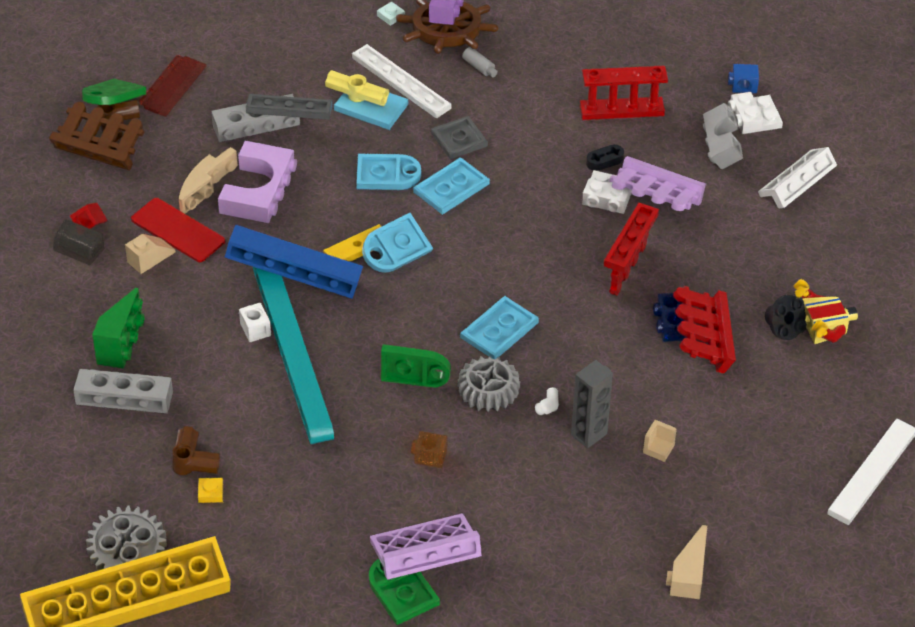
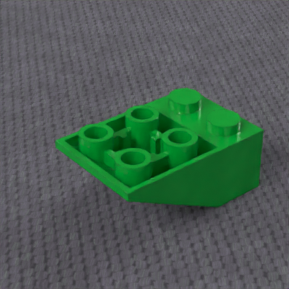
(118, 331)

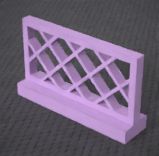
(421, 555)

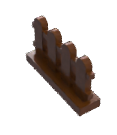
(103, 150)

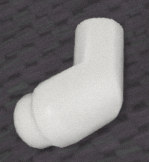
(549, 404)

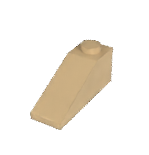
(688, 568)

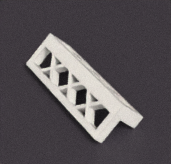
(799, 176)

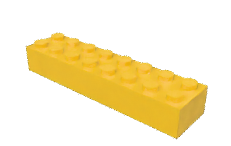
(131, 589)

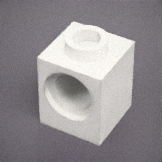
(255, 322)

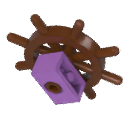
(445, 23)

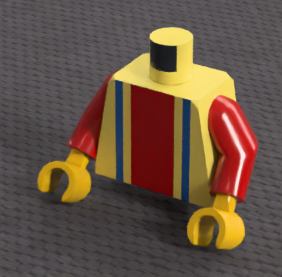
(824, 315)

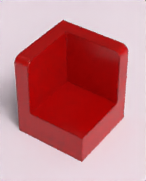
(89, 216)

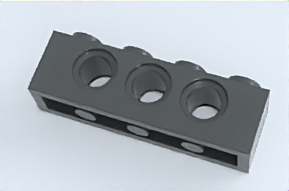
(591, 403)

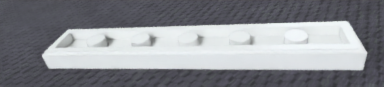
(401, 81)
(872, 472)

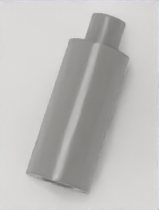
(479, 62)

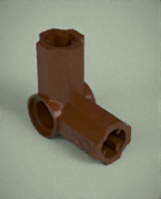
(127, 109)
(187, 459)

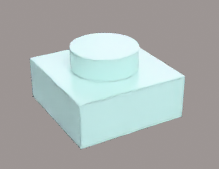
(389, 12)

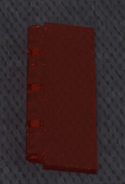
(172, 85)

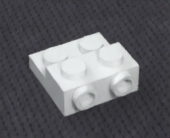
(754, 113)
(602, 195)

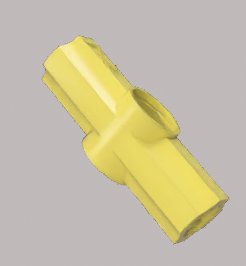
(357, 88)

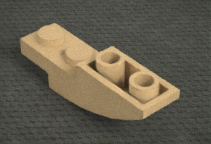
(201, 179)

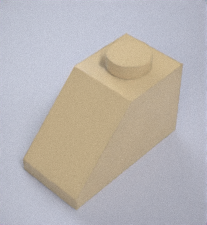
(147, 251)

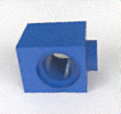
(744, 78)

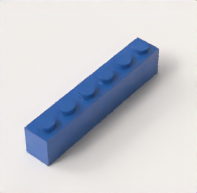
(293, 261)

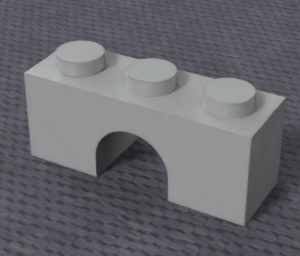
(722, 144)

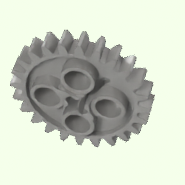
(108, 534)

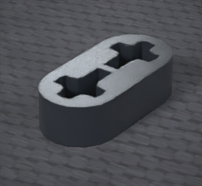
(605, 157)

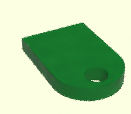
(112, 92)
(413, 366)
(404, 595)

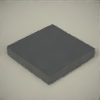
(459, 137)

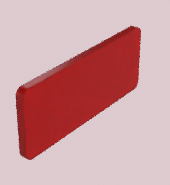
(178, 229)

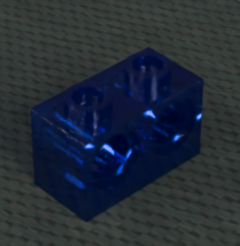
(667, 317)

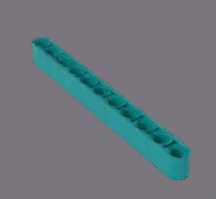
(295, 357)

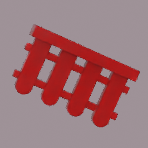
(629, 244)
(716, 333)

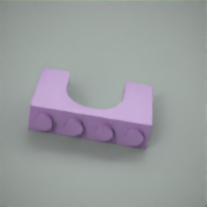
(260, 202)

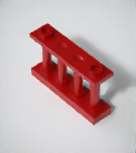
(623, 107)

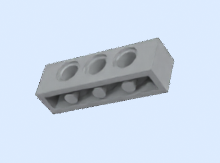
(236, 123)
(123, 391)

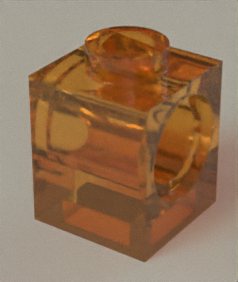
(430, 449)

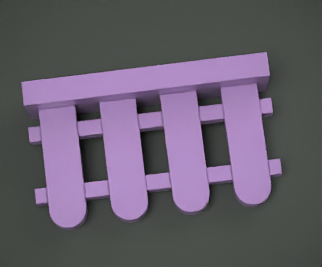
(659, 184)

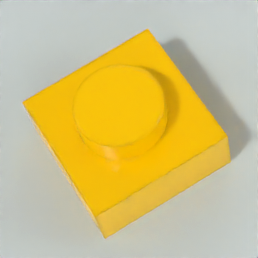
(210, 490)

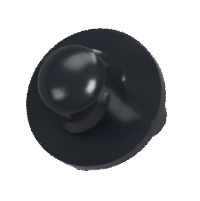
(786, 317)

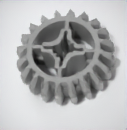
(488, 383)

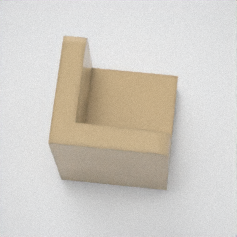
(659, 440)

